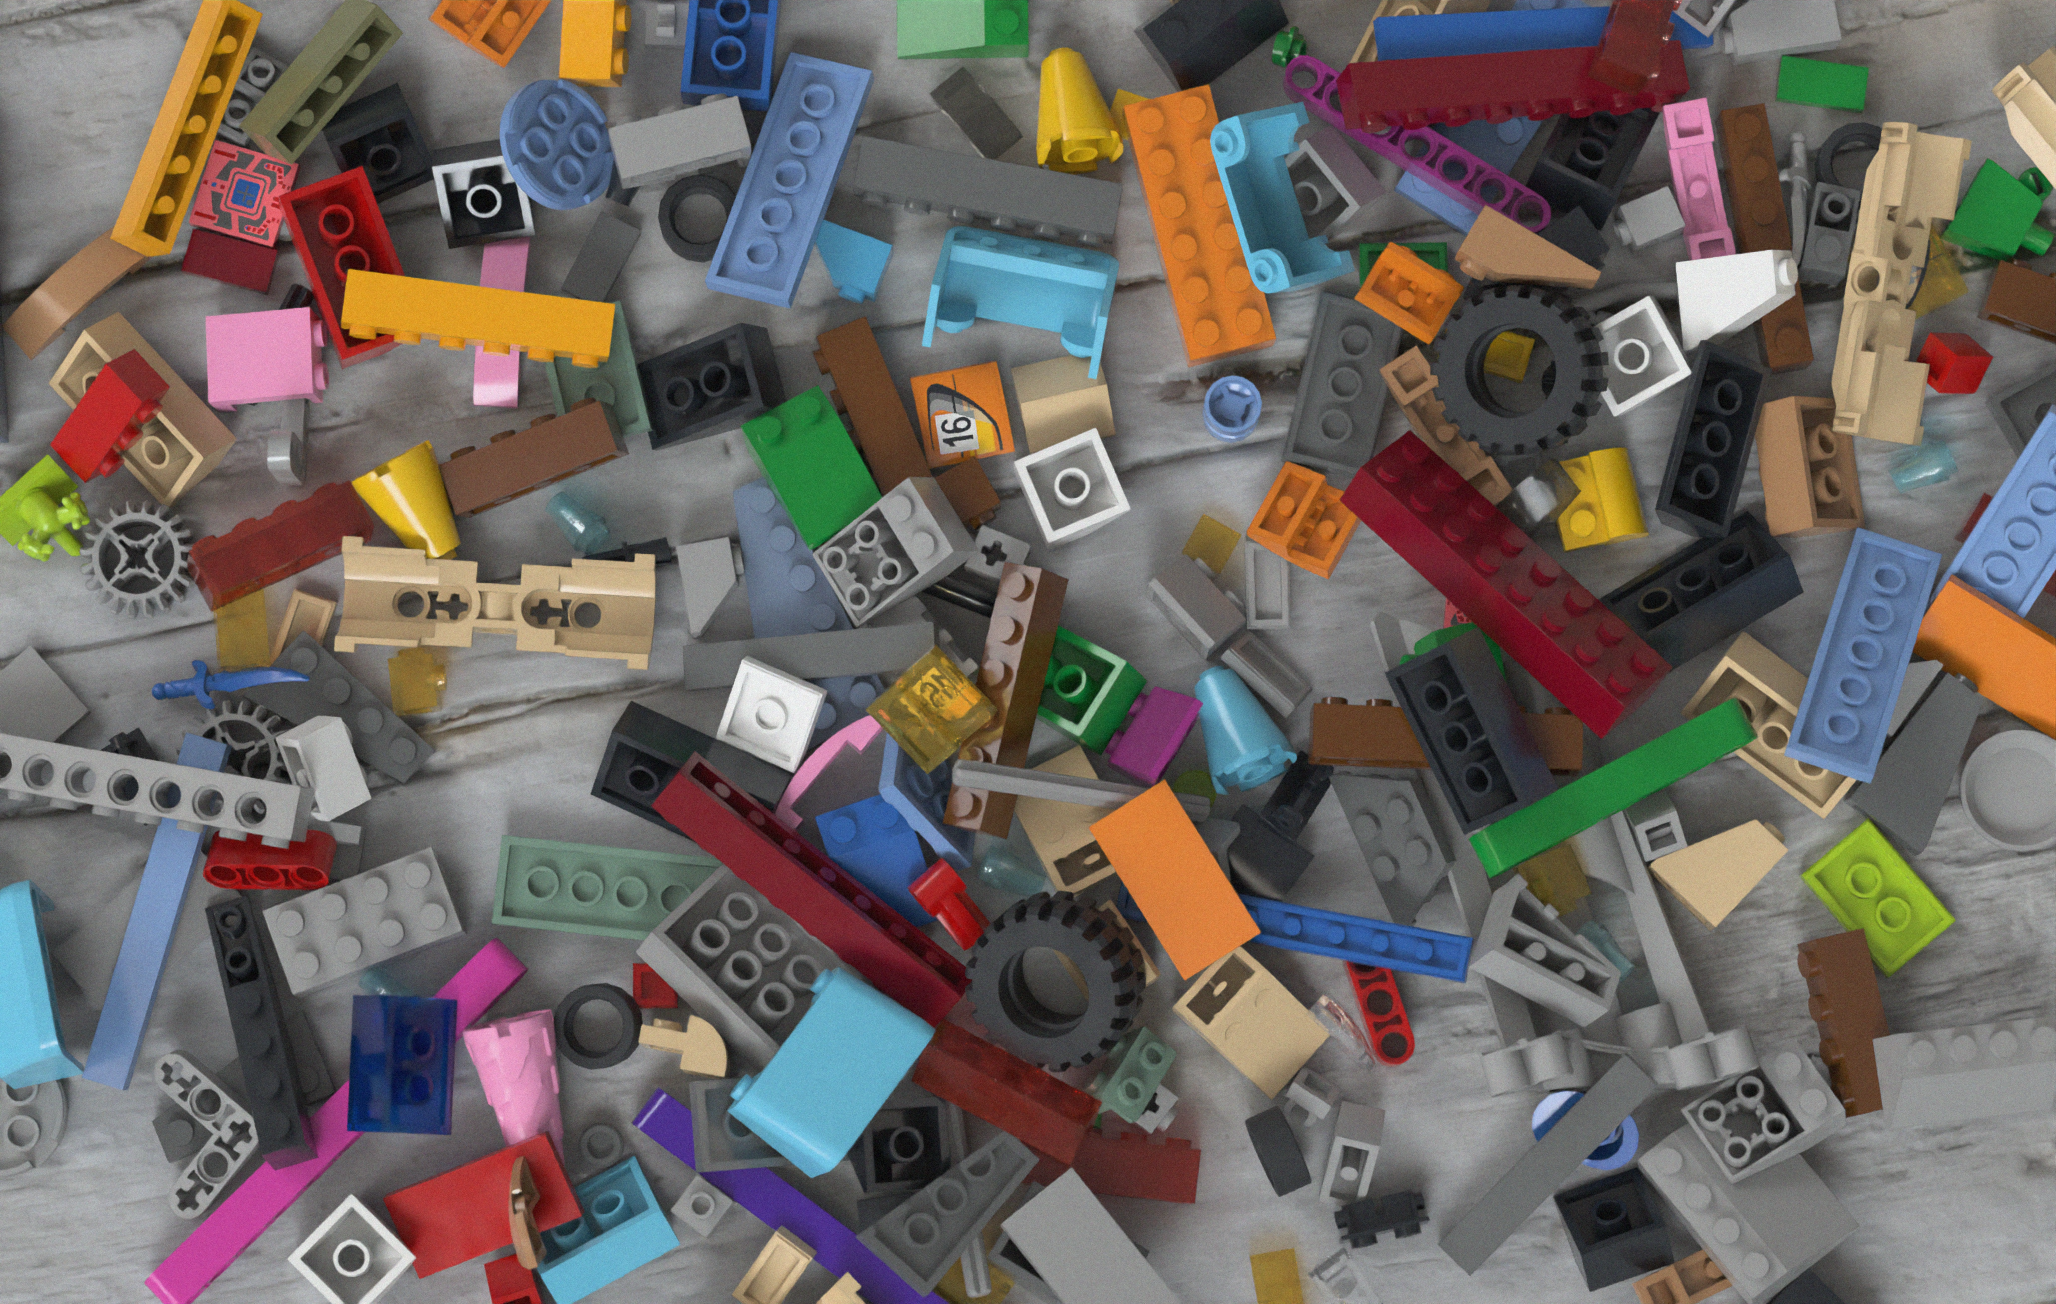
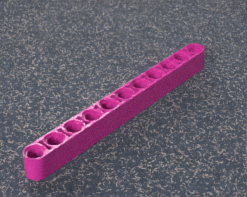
(272, 1192)

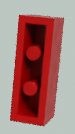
(110, 416)

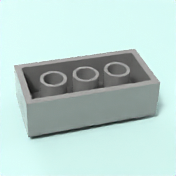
(364, 922)

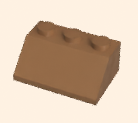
(1807, 469)

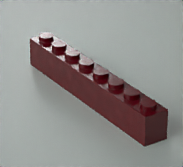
(1495, 88)
(812, 890)

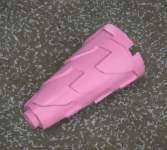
(520, 1074)

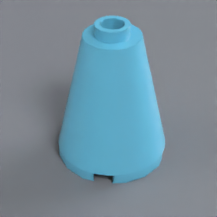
(1238, 733)

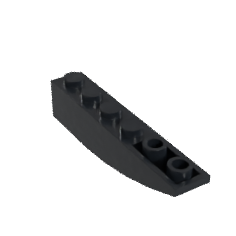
(261, 1036)

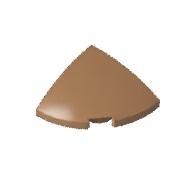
(521, 1201)

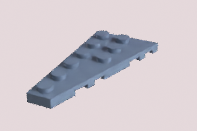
(795, 598)

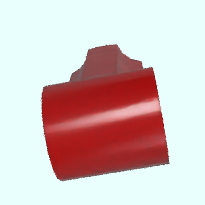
(944, 897)

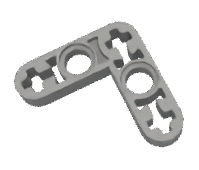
(289, 447)
(222, 1125)

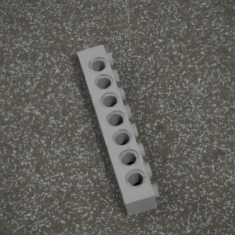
(286, 804)

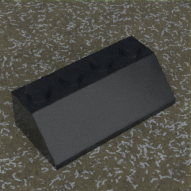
(1712, 442)
(1707, 591)
(1471, 731)
(652, 748)

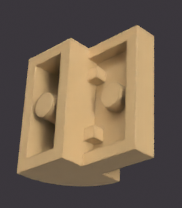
(701, 1048)

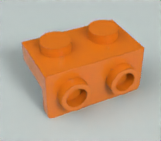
(1409, 292)

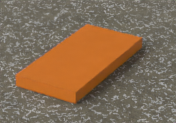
(1995, 650)
(1175, 879)

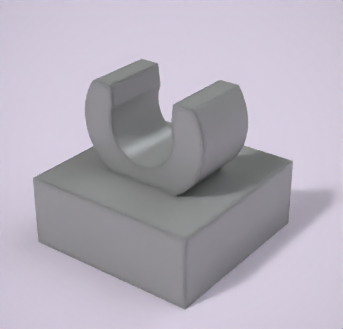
(665, 25)
(1311, 1093)

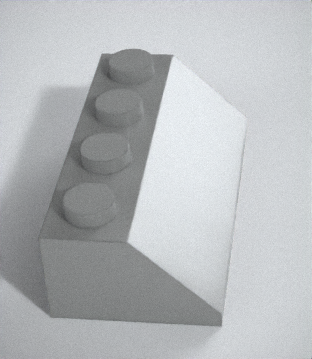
(1967, 1071)

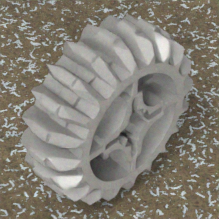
(112, 533)
(253, 750)

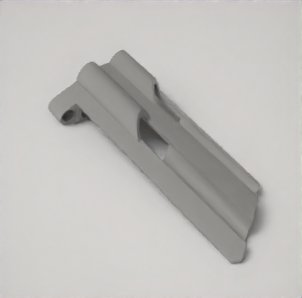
(1650, 1016)

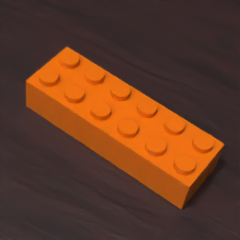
(1193, 228)

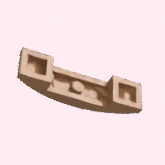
(70, 292)
(1411, 387)
(1682, 1282)

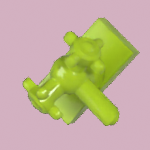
(34, 505)

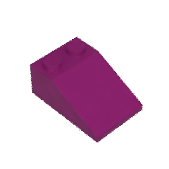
(1154, 736)

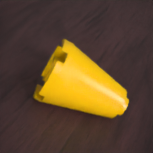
(1073, 117)
(413, 501)

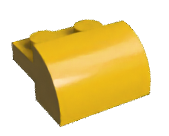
(1608, 504)

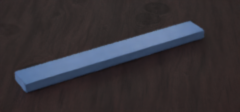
(150, 931)

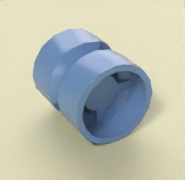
(1231, 409)

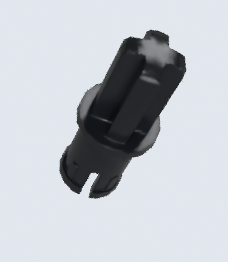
(627, 553)

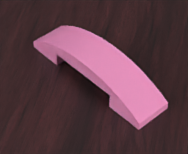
(1696, 179)
(498, 377)
(857, 735)

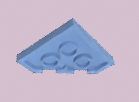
(923, 803)

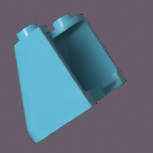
(1264, 203)
(831, 1072)

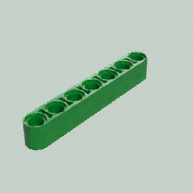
(1613, 788)

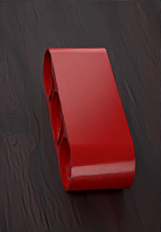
(261, 866)
(1380, 1025)

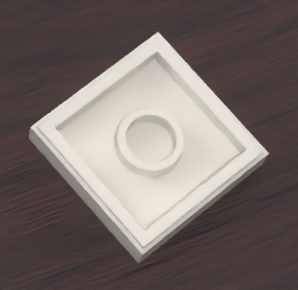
(771, 714)

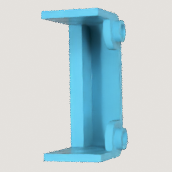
(1023, 285)
(29, 1012)

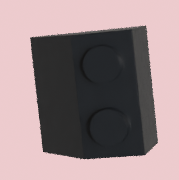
(382, 139)
(480, 196)
(1614, 1229)

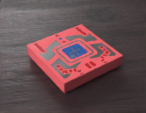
(243, 194)

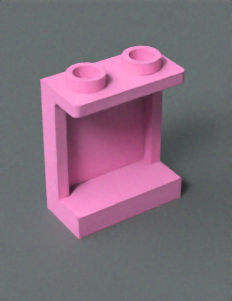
(265, 357)

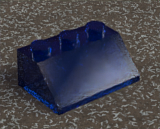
(402, 1065)

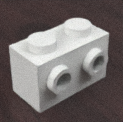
(323, 759)

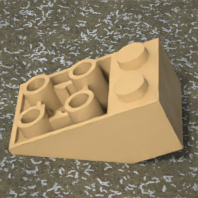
(1061, 830)
(1251, 1020)

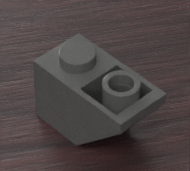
(1829, 233)

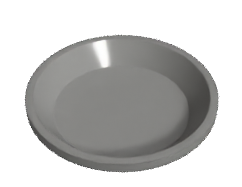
(2011, 790)

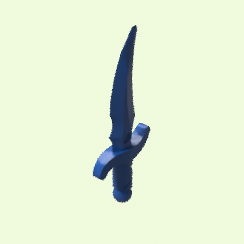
(204, 682)

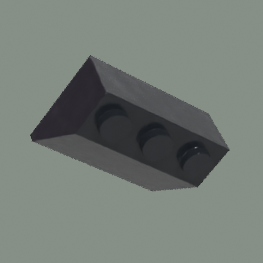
(1207, 37)

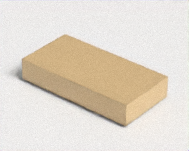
(304, 613)
(775, 1270)

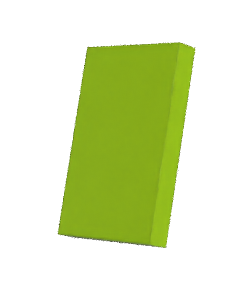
(1875, 889)

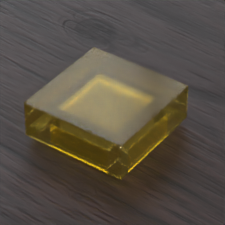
(1211, 543)

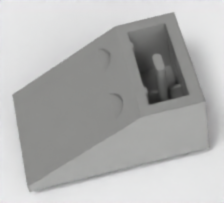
(895, 549)
(1766, 1113)

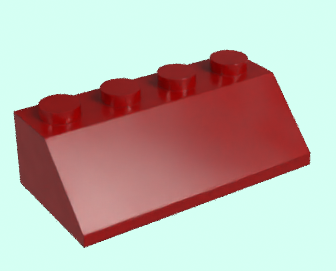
(336, 230)

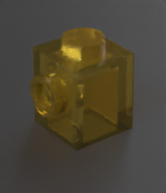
(416, 682)
(1555, 879)

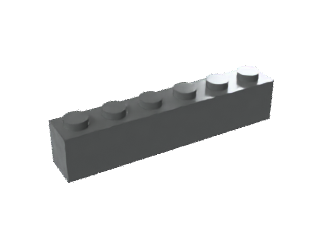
(987, 191)

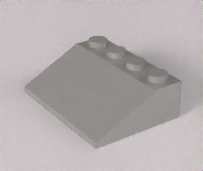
(740, 964)
(1754, 1229)

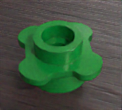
(1288, 46)

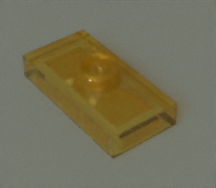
(1276, 1277)

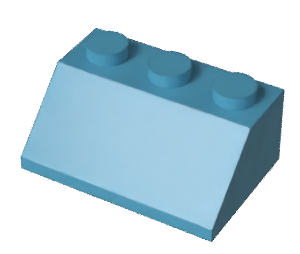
(613, 1237)

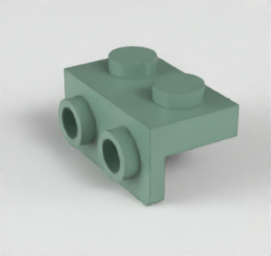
(1130, 1073)

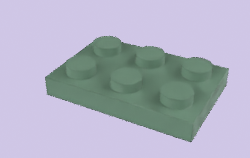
(612, 382)

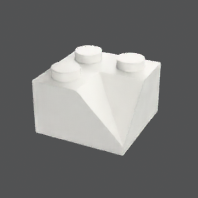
(1641, 356)
(1071, 488)
(353, 1255)

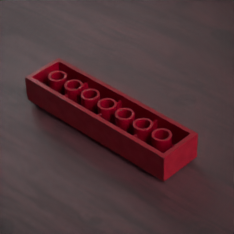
(1505, 583)

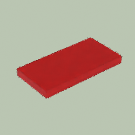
(466, 1207)

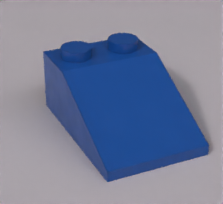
(878, 851)

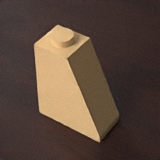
(1720, 870)

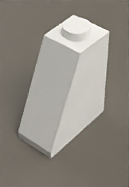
(1731, 293)

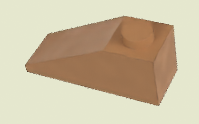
(1514, 254)

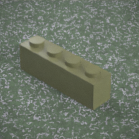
(321, 79)

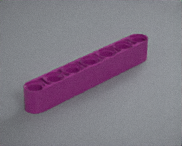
(1426, 168)

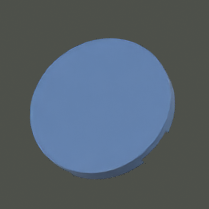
(556, 144)

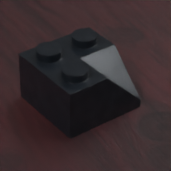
(902, 1146)

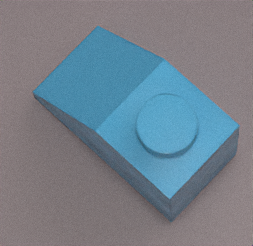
(853, 261)

